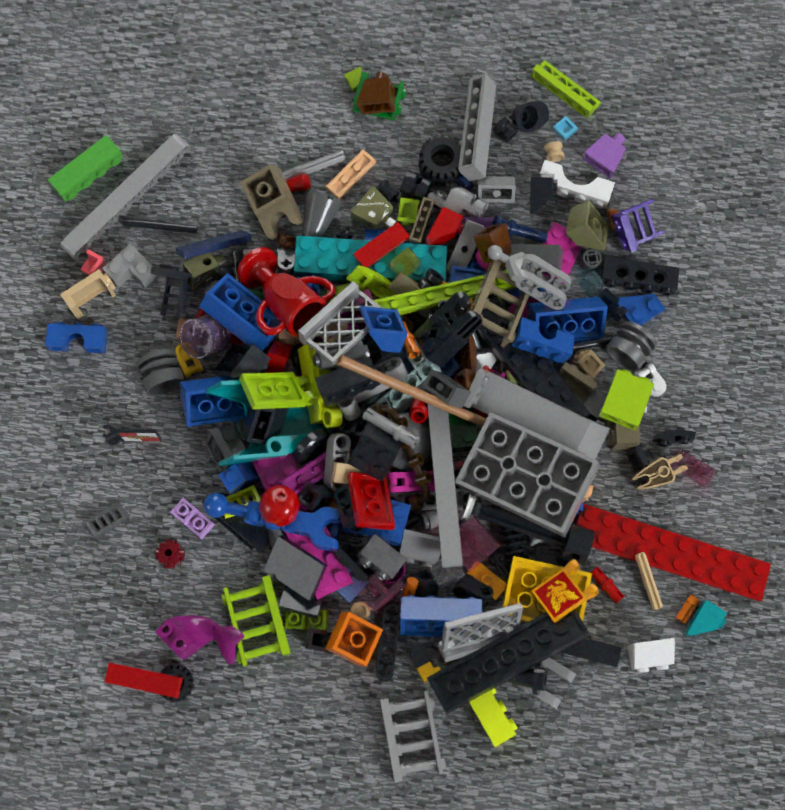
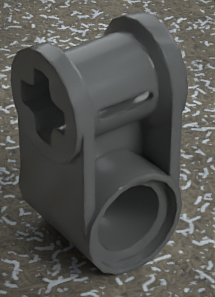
(286, 260)

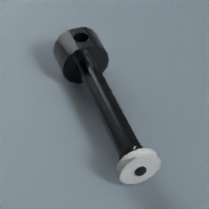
(574, 545)

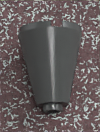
(318, 213)
(356, 353)

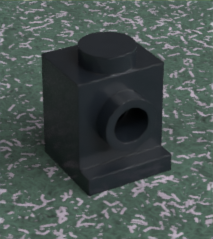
(315, 496)

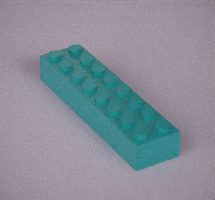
(335, 261)

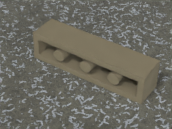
(421, 221)

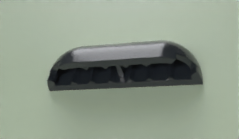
(248, 534)

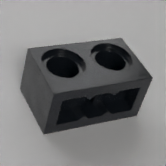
(344, 505)

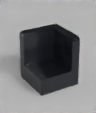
(426, 584)

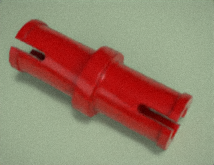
(607, 585)

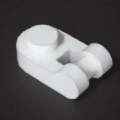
(659, 384)

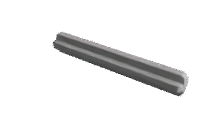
(315, 165)

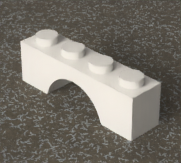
(596, 192)

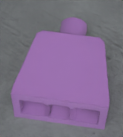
(606, 154)

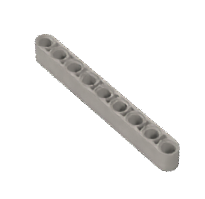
(124, 195)
(445, 487)

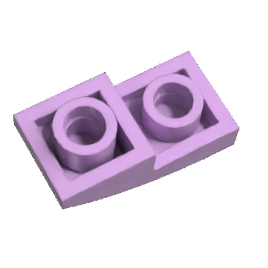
(192, 518)

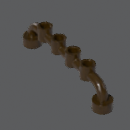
(414, 460)

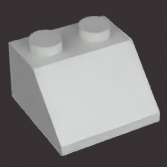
(651, 654)

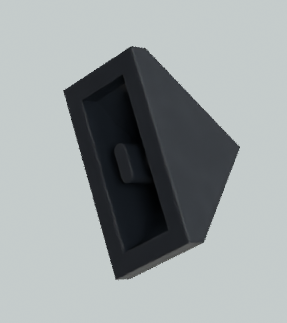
(317, 640)

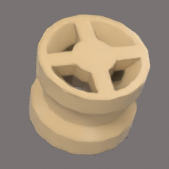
(554, 151)

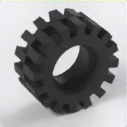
(188, 681)

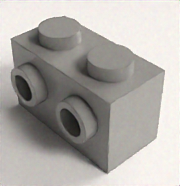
(496, 189)

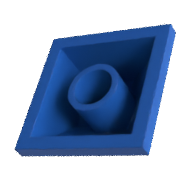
(385, 327)

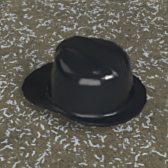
(530, 116)

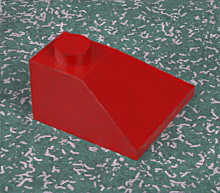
(445, 227)

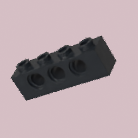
(648, 271)

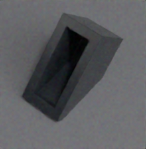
(541, 190)

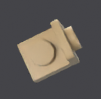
(588, 362)

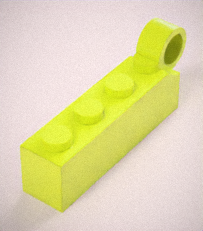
(318, 412)
(493, 717)

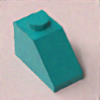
(706, 619)

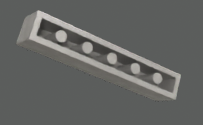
(477, 128)

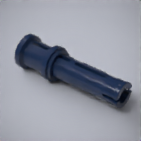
(522, 231)

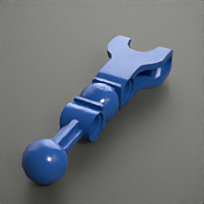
(305, 524)

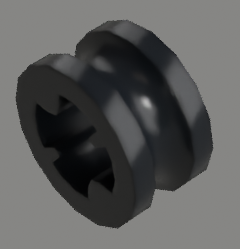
(345, 233)

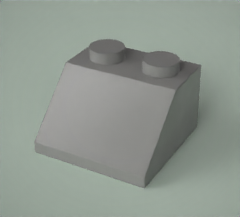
(420, 548)

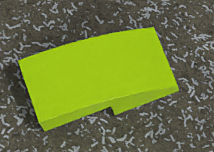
(302, 622)

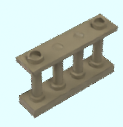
(481, 302)

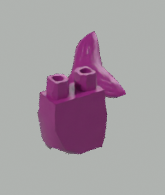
(192, 632)

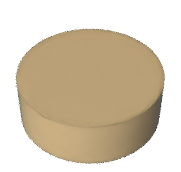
(360, 609)

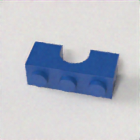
(60, 335)
(556, 348)

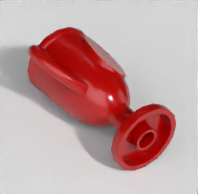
(284, 294)

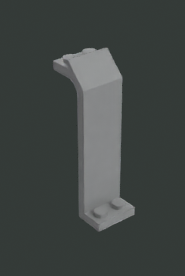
(535, 413)

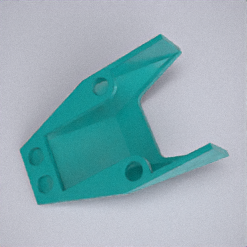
(295, 427)

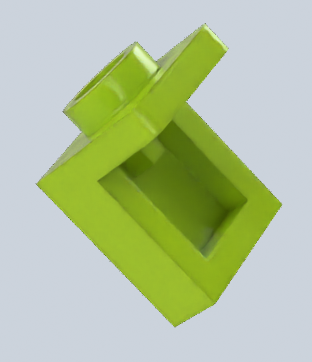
(408, 211)

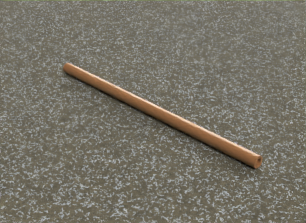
(409, 390)

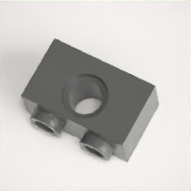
(446, 389)

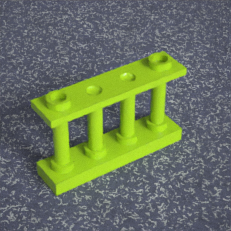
(275, 626)

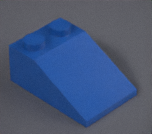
(393, 537)

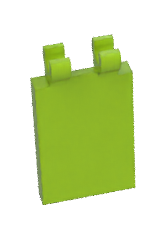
(276, 390)

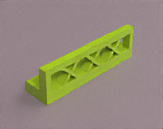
(564, 91)

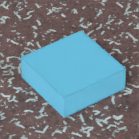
(565, 128)

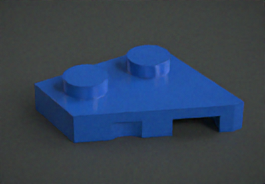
(641, 307)

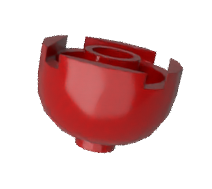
(279, 505)

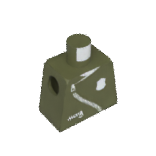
(373, 210)
(203, 269)

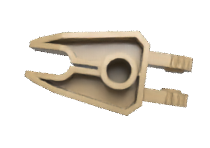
(659, 472)

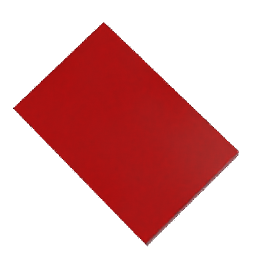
(370, 501)

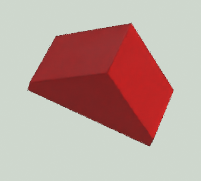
(280, 356)

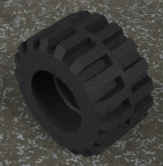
(438, 146)

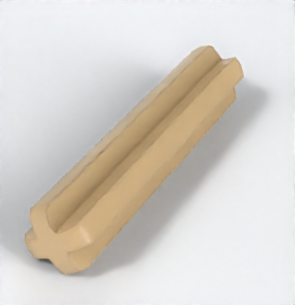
(648, 581)

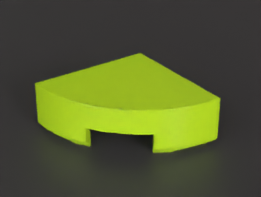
(353, 78)

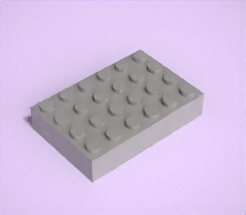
(527, 474)

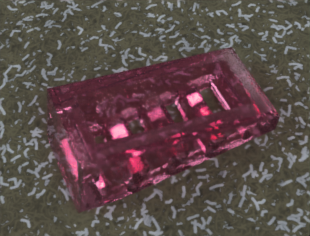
(697, 463)

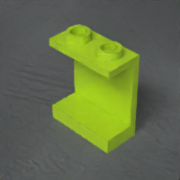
(626, 399)

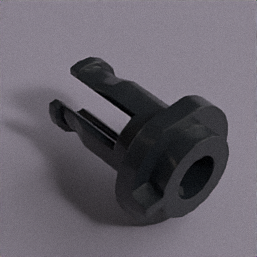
(533, 678)

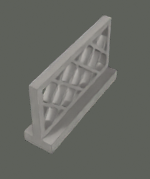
(328, 315)
(457, 646)

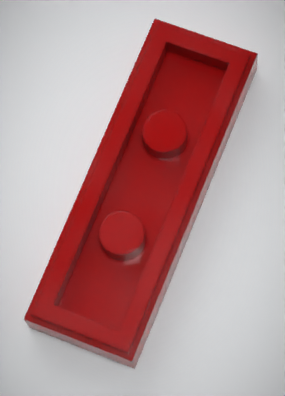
(381, 245)

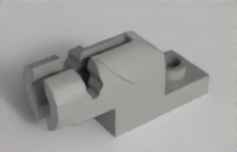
(460, 201)

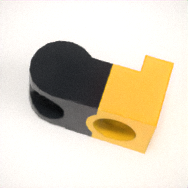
(422, 663)

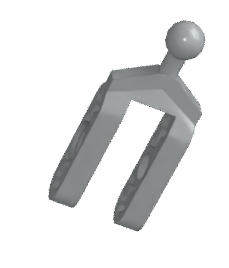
(520, 270)
(560, 671)

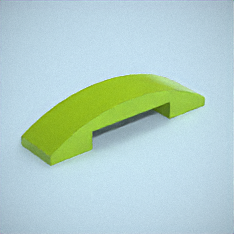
(370, 279)

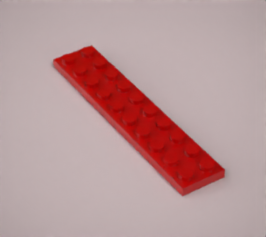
(676, 553)

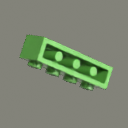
(86, 168)

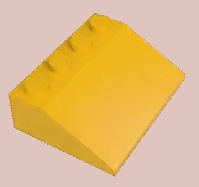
(526, 576)

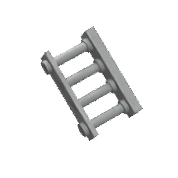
(393, 729)

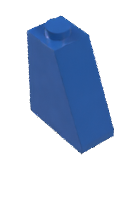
(239, 477)

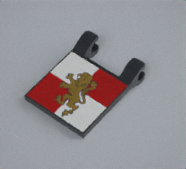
(131, 435)

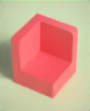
(93, 263)

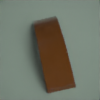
(468, 361)

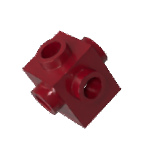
(175, 559)

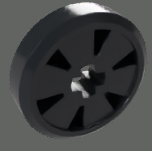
(311, 446)

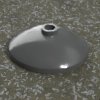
(423, 446)

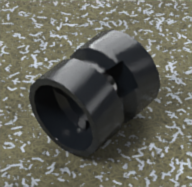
(416, 185)

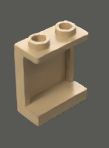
(86, 290)

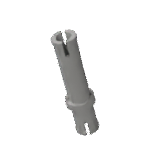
(398, 432)

